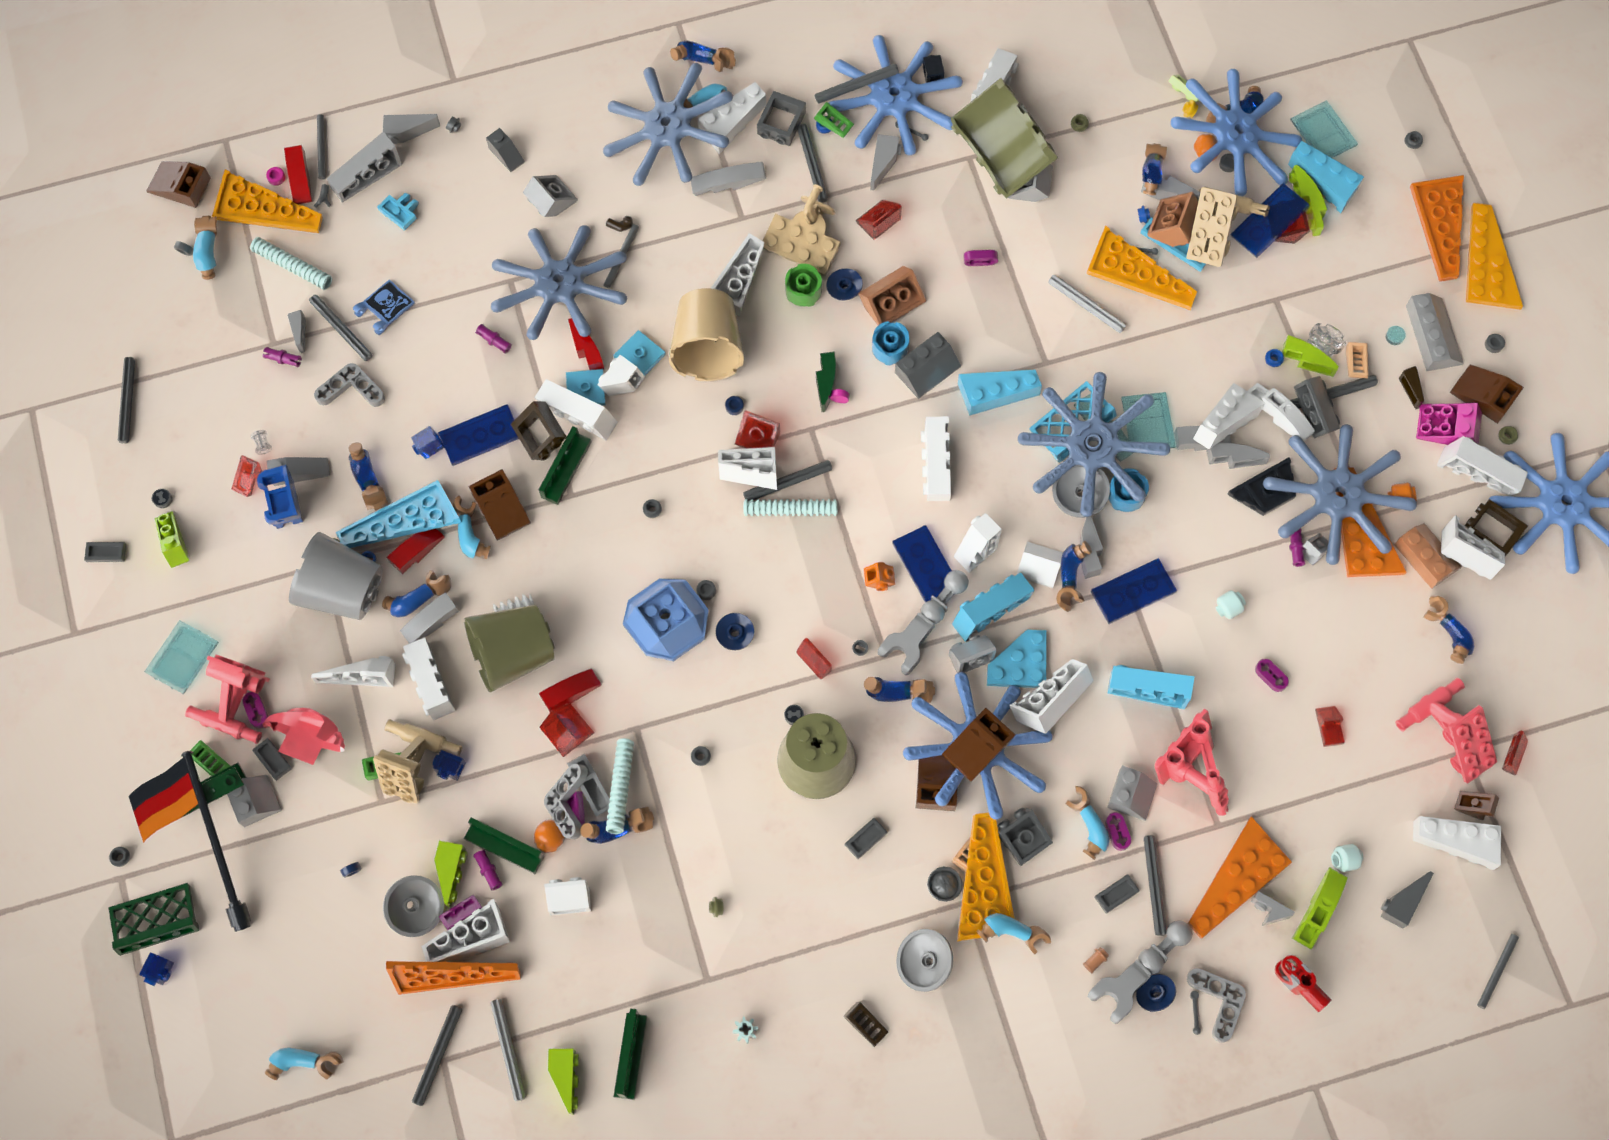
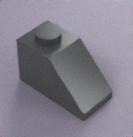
(504, 149)

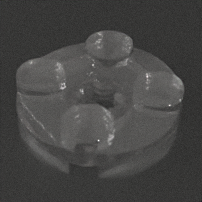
(1327, 339)

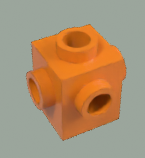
(879, 576)

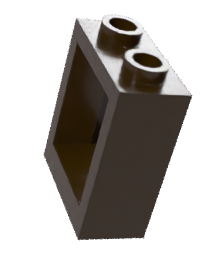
(539, 410)
(1503, 517)

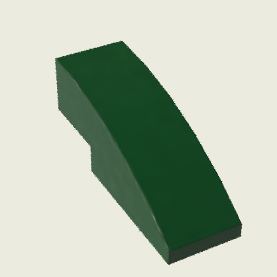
(826, 378)

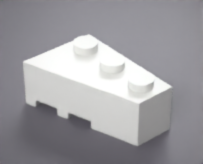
(749, 466)
(978, 543)
(1470, 550)

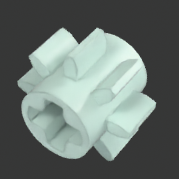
(750, 1032)

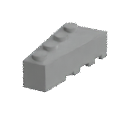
(365, 167)

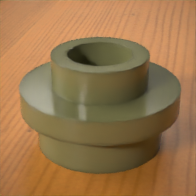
(1079, 119)
(1511, 431)
(716, 906)

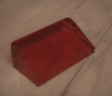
(814, 659)
(1515, 753)

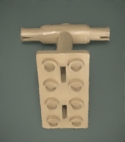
(1213, 222)
(399, 772)

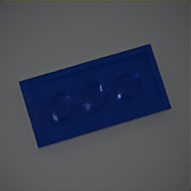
(1259, 232)
(478, 435)
(923, 561)
(1133, 591)

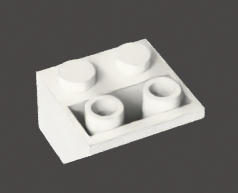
(621, 377)
(567, 896)

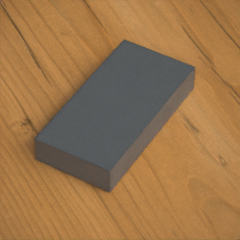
(105, 552)
(272, 759)
(865, 838)
(1116, 894)

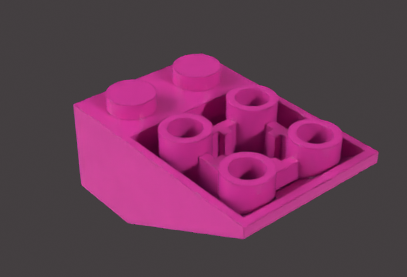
(1449, 422)

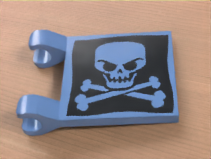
(386, 303)

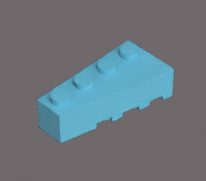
(1332, 178)
(997, 389)
(992, 605)
(1151, 686)

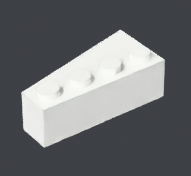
(733, 116)
(428, 679)
(1053, 697)

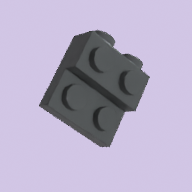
(1023, 835)

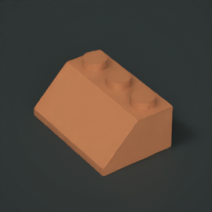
(1174, 219)
(892, 296)
(1424, 554)

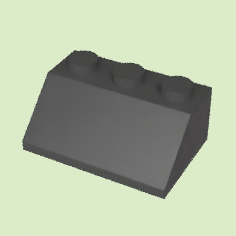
(927, 365)
(1317, 406)

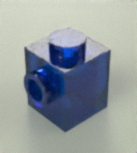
(427, 442)
(448, 765)
(156, 969)

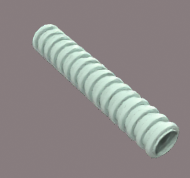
(291, 263)
(790, 507)
(619, 786)

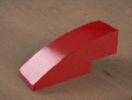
(298, 174)
(586, 348)
(414, 549)
(569, 689)

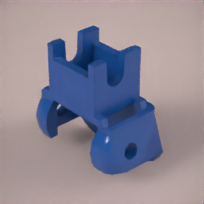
(281, 502)

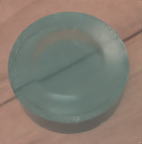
(1395, 335)

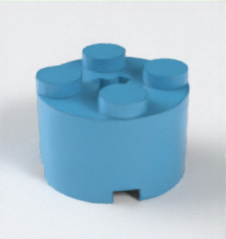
(890, 342)
(1119, 496)

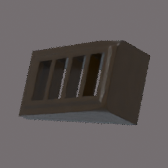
(1412, 386)
(854, 1022)

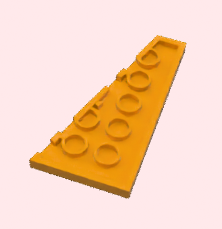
(255, 205)
(1133, 269)
(1489, 270)
(985, 879)

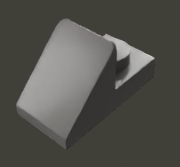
(1315, 548)
(1276, 911)

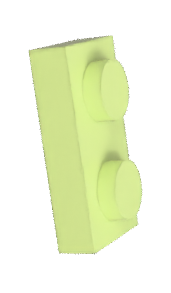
(1179, 84)

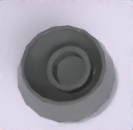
(944, 884)

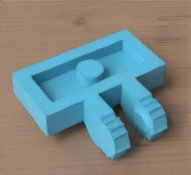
(397, 211)

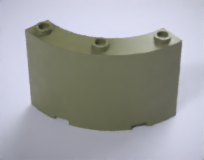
(1004, 138)

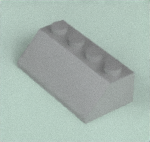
(1433, 332)

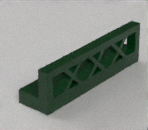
(564, 466)
(503, 846)

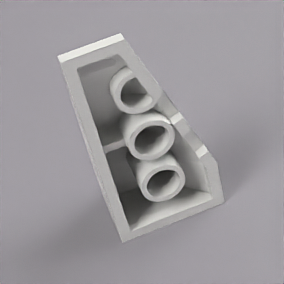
(367, 673)

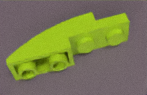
(1308, 190)
(1321, 908)

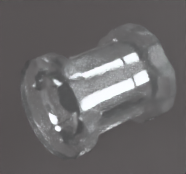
(261, 442)

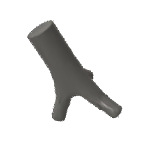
(323, 196)

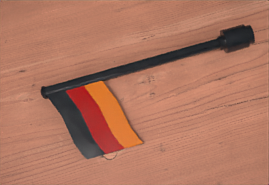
(170, 798)

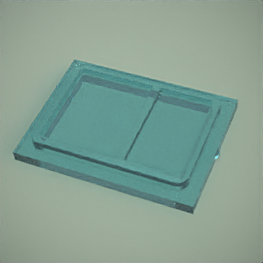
(1324, 130)
(1152, 424)
(181, 657)

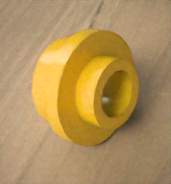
(1190, 108)

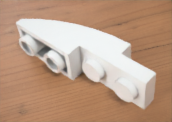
(1285, 413)

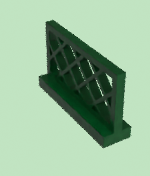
(152, 935)
(630, 1055)

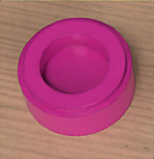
(275, 176)
(839, 396)

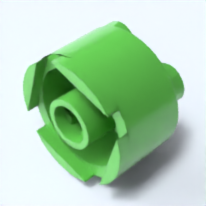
(803, 285)

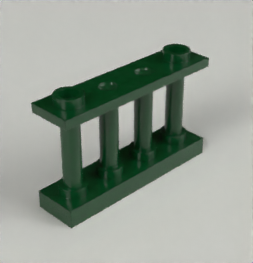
(221, 784)

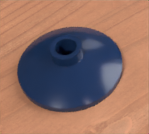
(844, 278)
(731, 623)
(1155, 986)

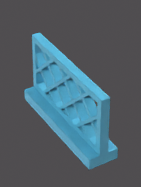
(1107, 415)

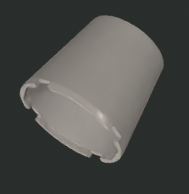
(335, 579)

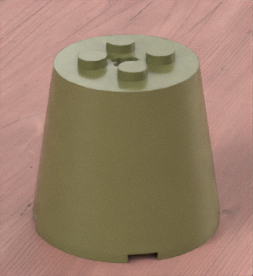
(509, 644)
(817, 771)

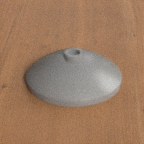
(1066, 491)
(426, 907)
(914, 960)

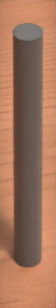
(321, 146)
(625, 247)
(1498, 971)

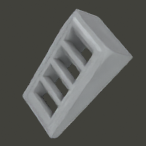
(297, 324)

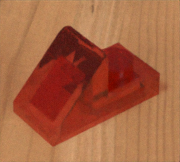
(246, 476)
(1330, 728)

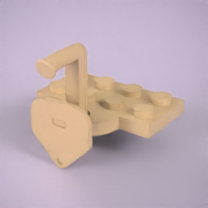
(801, 240)

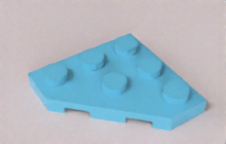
(1021, 662)

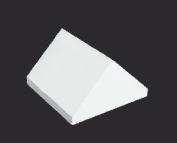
(1040, 564)

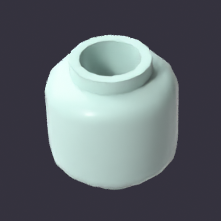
(1230, 604)
(1347, 858)

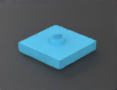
(641, 352)
(585, 384)

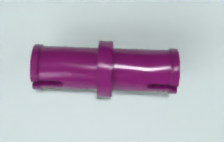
(493, 338)
(282, 357)
(1297, 549)
(487, 870)

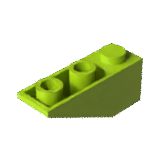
(171, 539)
(448, 866)
(562, 1071)

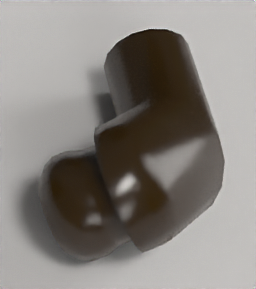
(620, 226)

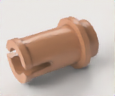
(1096, 960)

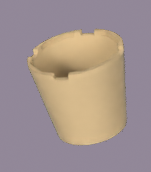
(706, 336)

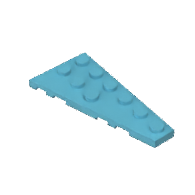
(412, 514)

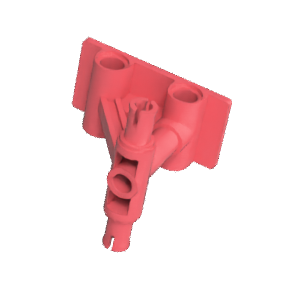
(236, 681)
(1465, 733)
(1181, 754)

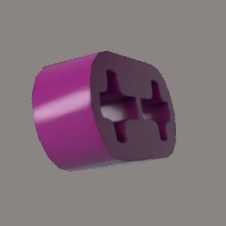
(980, 257)
(1271, 675)
(250, 711)
(1122, 829)

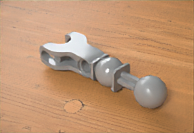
(921, 626)
(1148, 963)

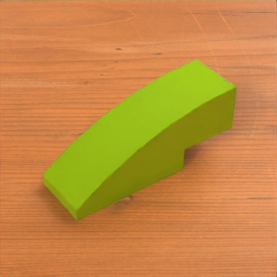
(1309, 356)

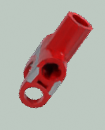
(1293, 981)

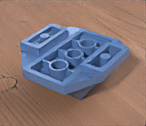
(670, 636)

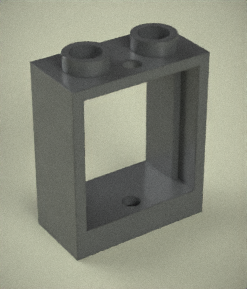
(787, 104)

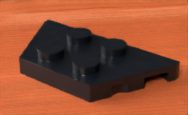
(1260, 499)

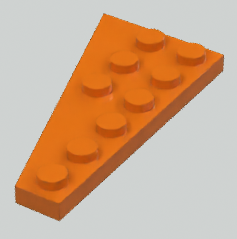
(1441, 218)
(1361, 554)
(1246, 869)
(430, 976)

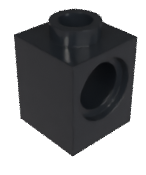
(933, 68)

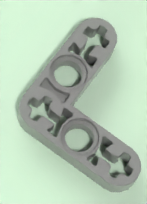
(353, 380)
(561, 804)
(1228, 1001)

